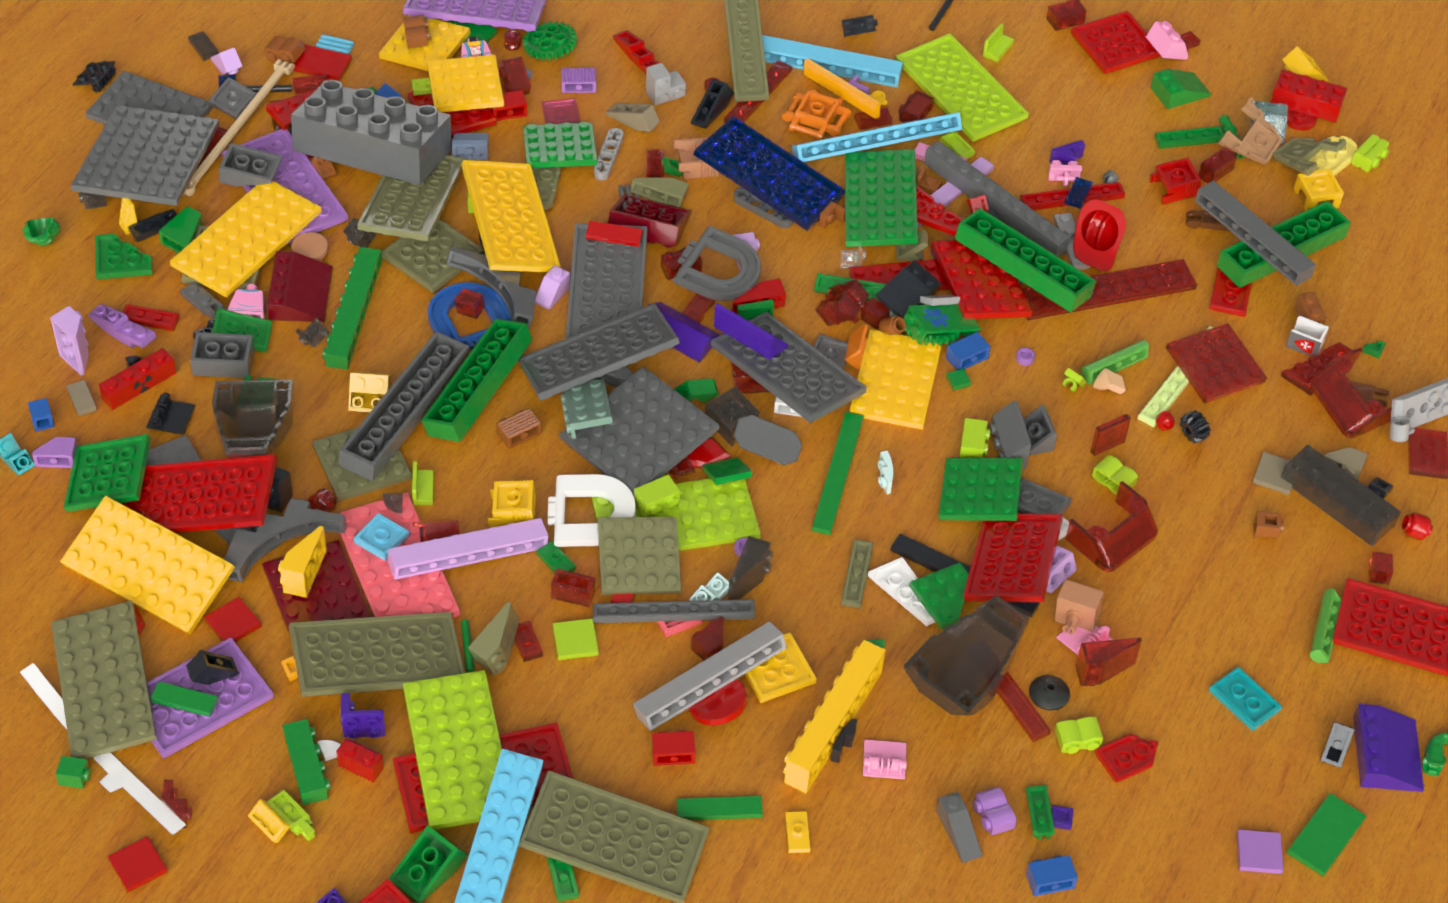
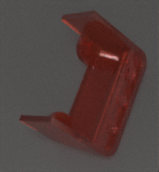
(1343, 401)
(1116, 547)

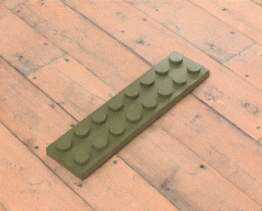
(746, 50)

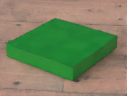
(727, 471)

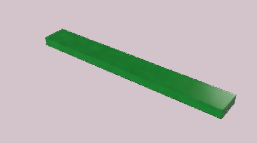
(837, 473)

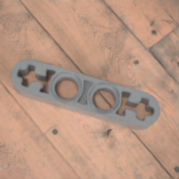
(606, 153)

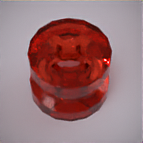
(512, 40)

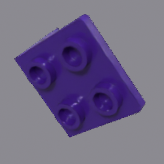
(361, 722)

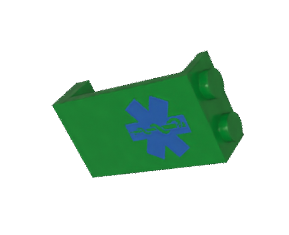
(938, 319)

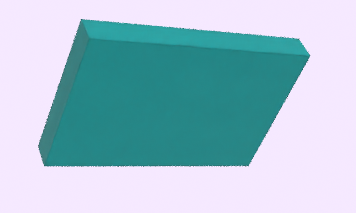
(1245, 698)

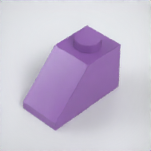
(56, 453)

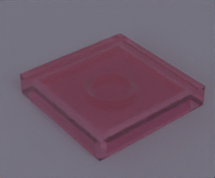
(561, 111)

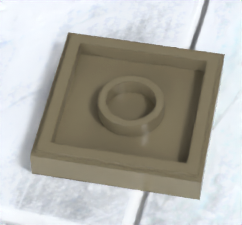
(1270, 473)

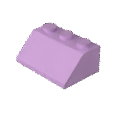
(71, 338)

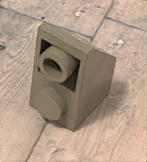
(1349, 460)

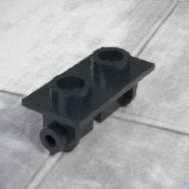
(859, 25)

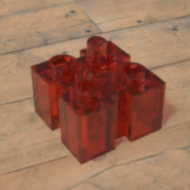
(842, 303)

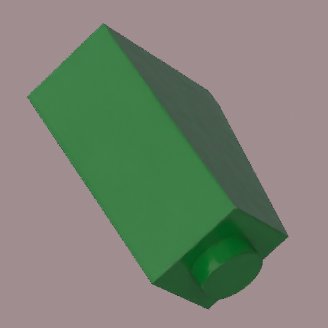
(181, 229)

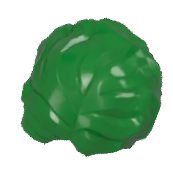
(41, 231)

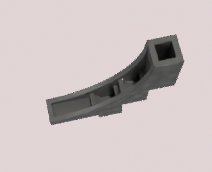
(518, 299)
(297, 521)

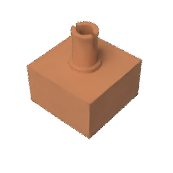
(1078, 607)

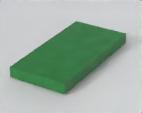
(1326, 834)

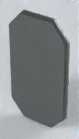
(767, 439)

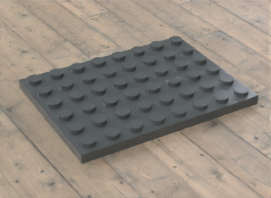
(145, 155)

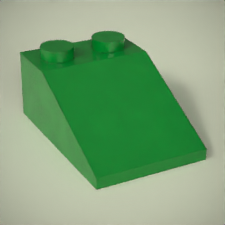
(1177, 87)
(427, 864)

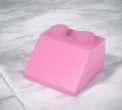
(1167, 41)

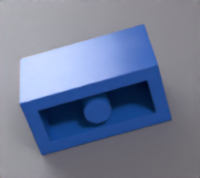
(968, 351)
(1051, 875)

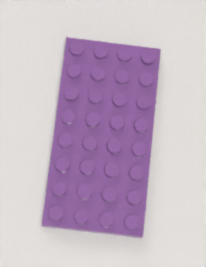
(502, 13)
(300, 177)

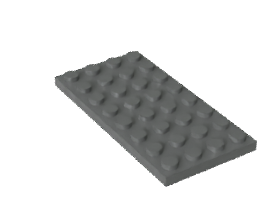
(603, 280)
(598, 351)
(796, 375)

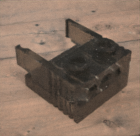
(727, 410)

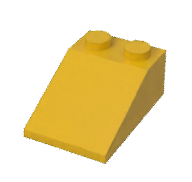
(302, 563)

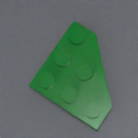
(119, 258)
(942, 593)

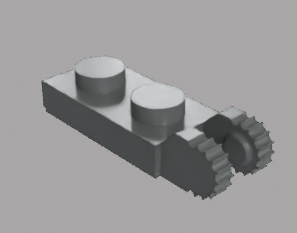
(201, 299)

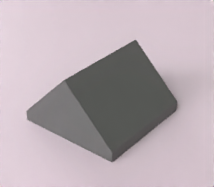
(1040, 431)

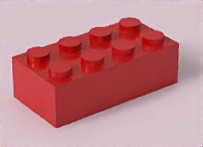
(1309, 95)

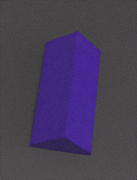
(747, 333)
(693, 336)

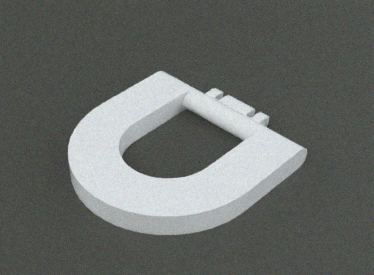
(586, 486)

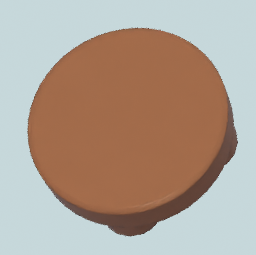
(310, 245)

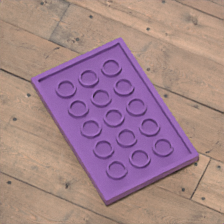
(235, 698)

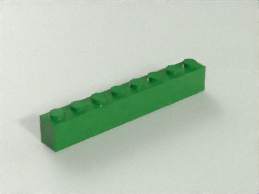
(353, 308)

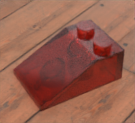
(1105, 659)

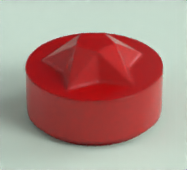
(1165, 421)

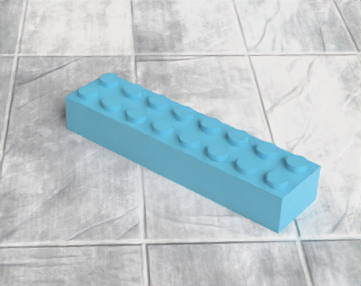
(500, 829)

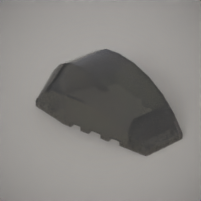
(252, 415)
(968, 659)

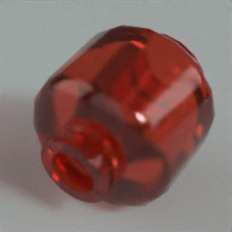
(323, 500)

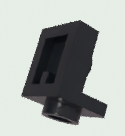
(1380, 487)

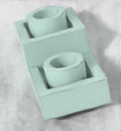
(886, 471)
(714, 590)

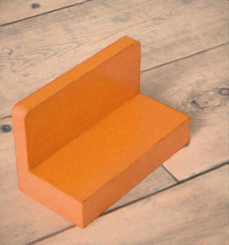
(856, 347)

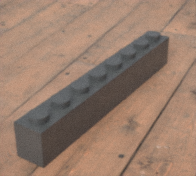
(1255, 233)

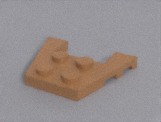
(1260, 139)

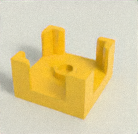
(1319, 187)

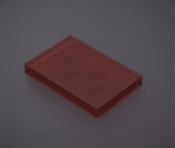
(1428, 453)

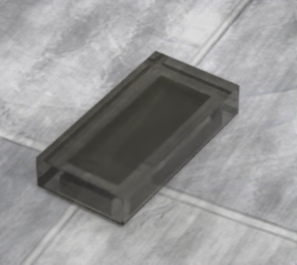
(203, 45)

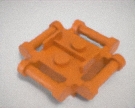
(816, 112)

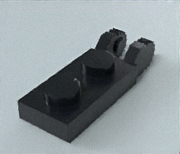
(151, 225)

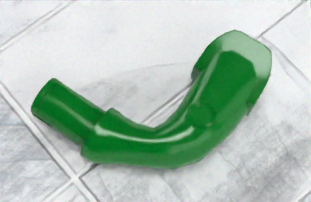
(1434, 756)

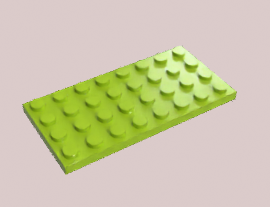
(962, 86)
(705, 514)
(453, 745)

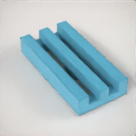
(335, 44)

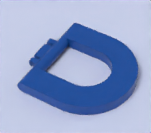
(444, 302)

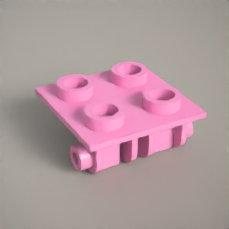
(1083, 636)
(884, 759)

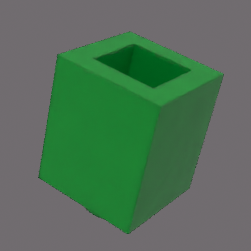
(73, 772)

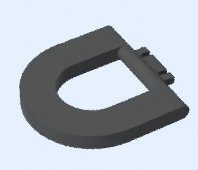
(712, 287)

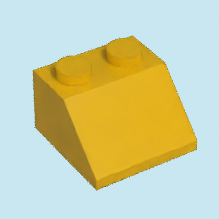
(1303, 64)

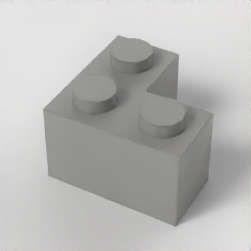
(662, 85)

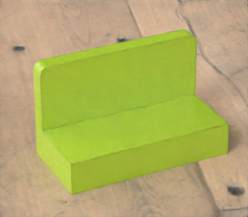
(997, 44)
(422, 486)

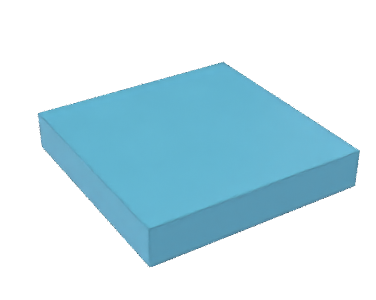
(380, 536)

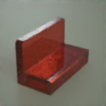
(437, 529)

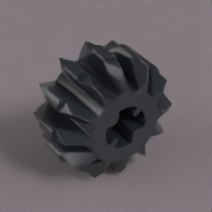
(1195, 426)

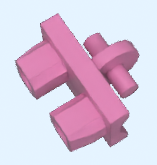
(1064, 172)

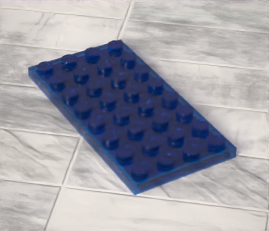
(769, 172)

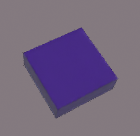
(1062, 817)

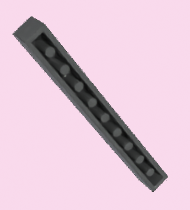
(1008, 207)

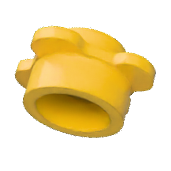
(880, 97)

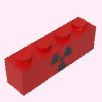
(137, 378)

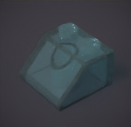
(1275, 114)

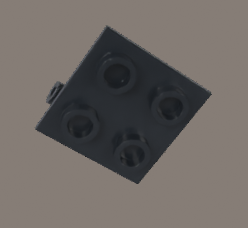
(97, 75)
(170, 415)

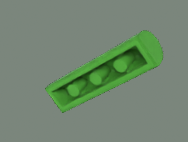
(1116, 361)
(1325, 627)

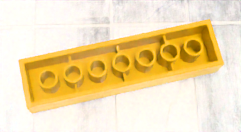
(838, 709)

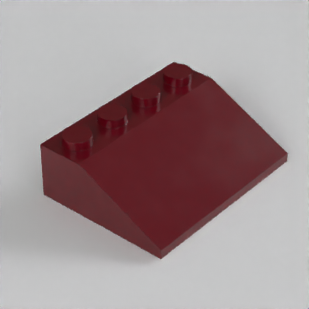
(663, 222)
(298, 288)

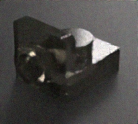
(313, 333)

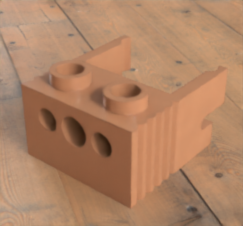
(689, 164)

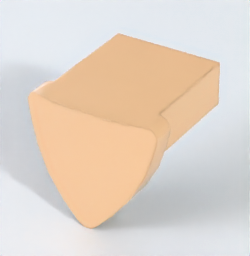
(1109, 380)

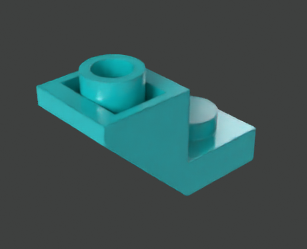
(13, 456)

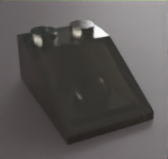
(750, 568)

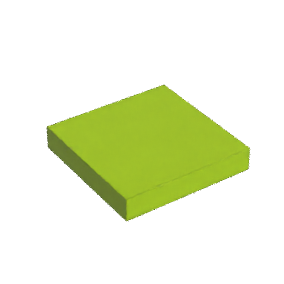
(575, 639)

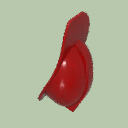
(1098, 234)

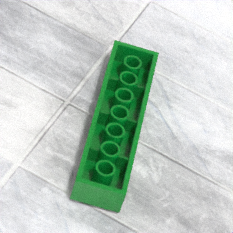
(1306, 232)
(1025, 260)
(477, 380)

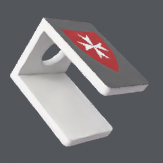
(1307, 336)

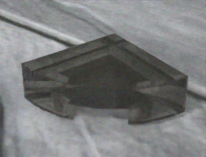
(394, 501)

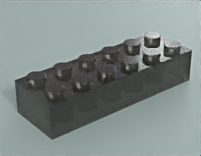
(1340, 495)

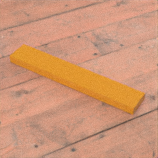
(842, 88)

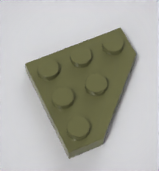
(547, 183)

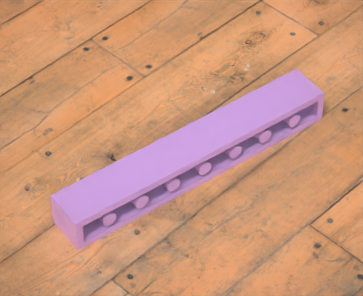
(467, 548)

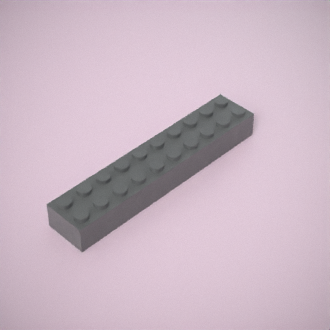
(402, 407)

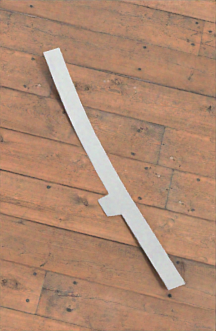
(118, 774)

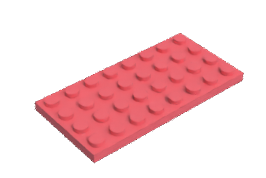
(385, 595)

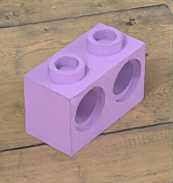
(1062, 568)

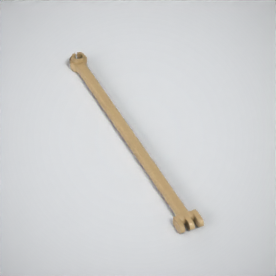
(280, 68)

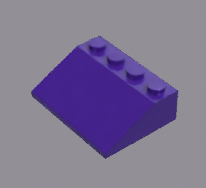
(1387, 749)

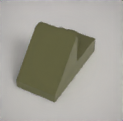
(913, 252)

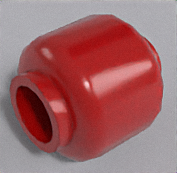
(1417, 526)

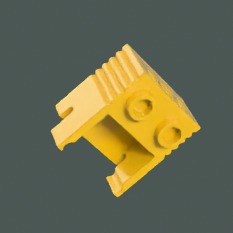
(512, 502)

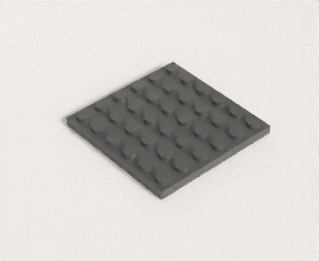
(648, 432)

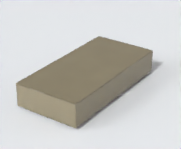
(81, 398)

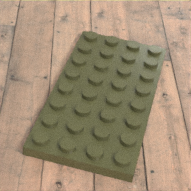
(409, 208)
(373, 652)
(103, 681)
(614, 837)

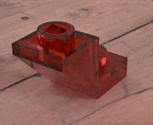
(175, 804)

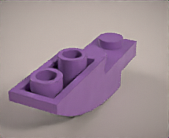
(120, 327)

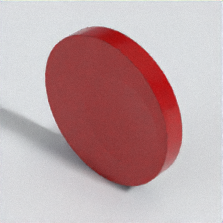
(721, 705)

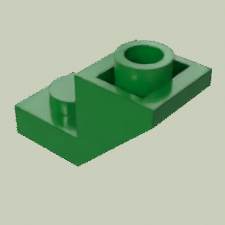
(701, 389)

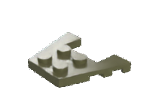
(1298, 151)

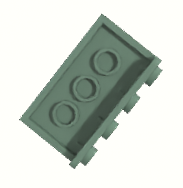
(586, 406)

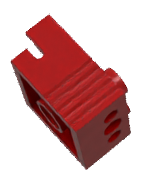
(1178, 179)

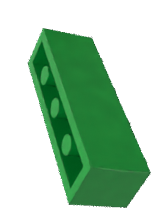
(305, 761)

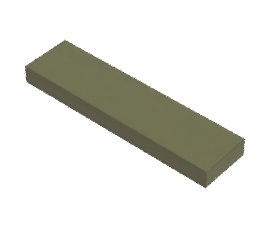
(857, 574)

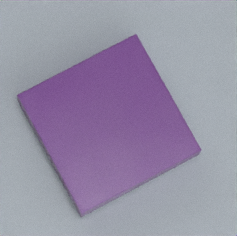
(1259, 851)

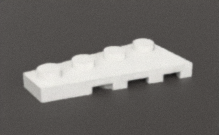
(895, 580)

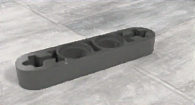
(745, 199)

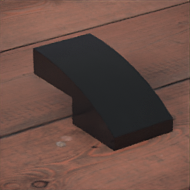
(844, 738)

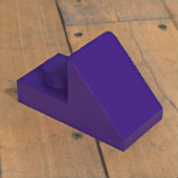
(1068, 152)

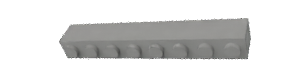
(709, 676)

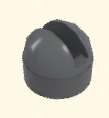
(1110, 177)

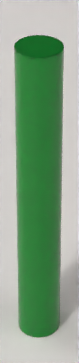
(466, 643)

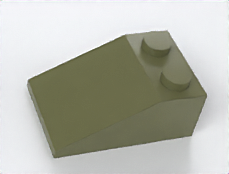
(495, 642)

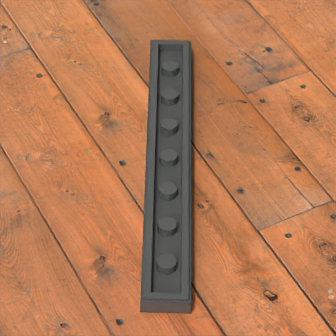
(673, 611)

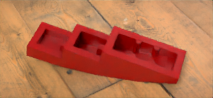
(635, 50)

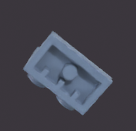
(470, 145)

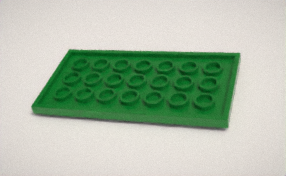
(880, 198)

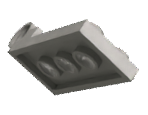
(1435, 405)

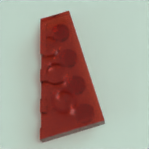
(1303, 372)

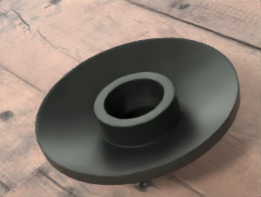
(1049, 699)

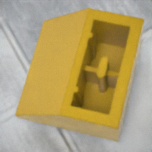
(367, 390)

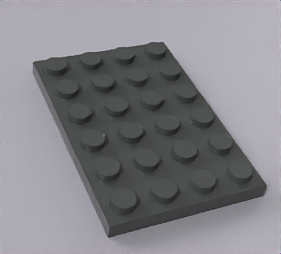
(146, 94)

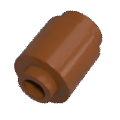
(892, 325)

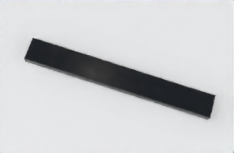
(936, 561)

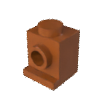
(1267, 524)

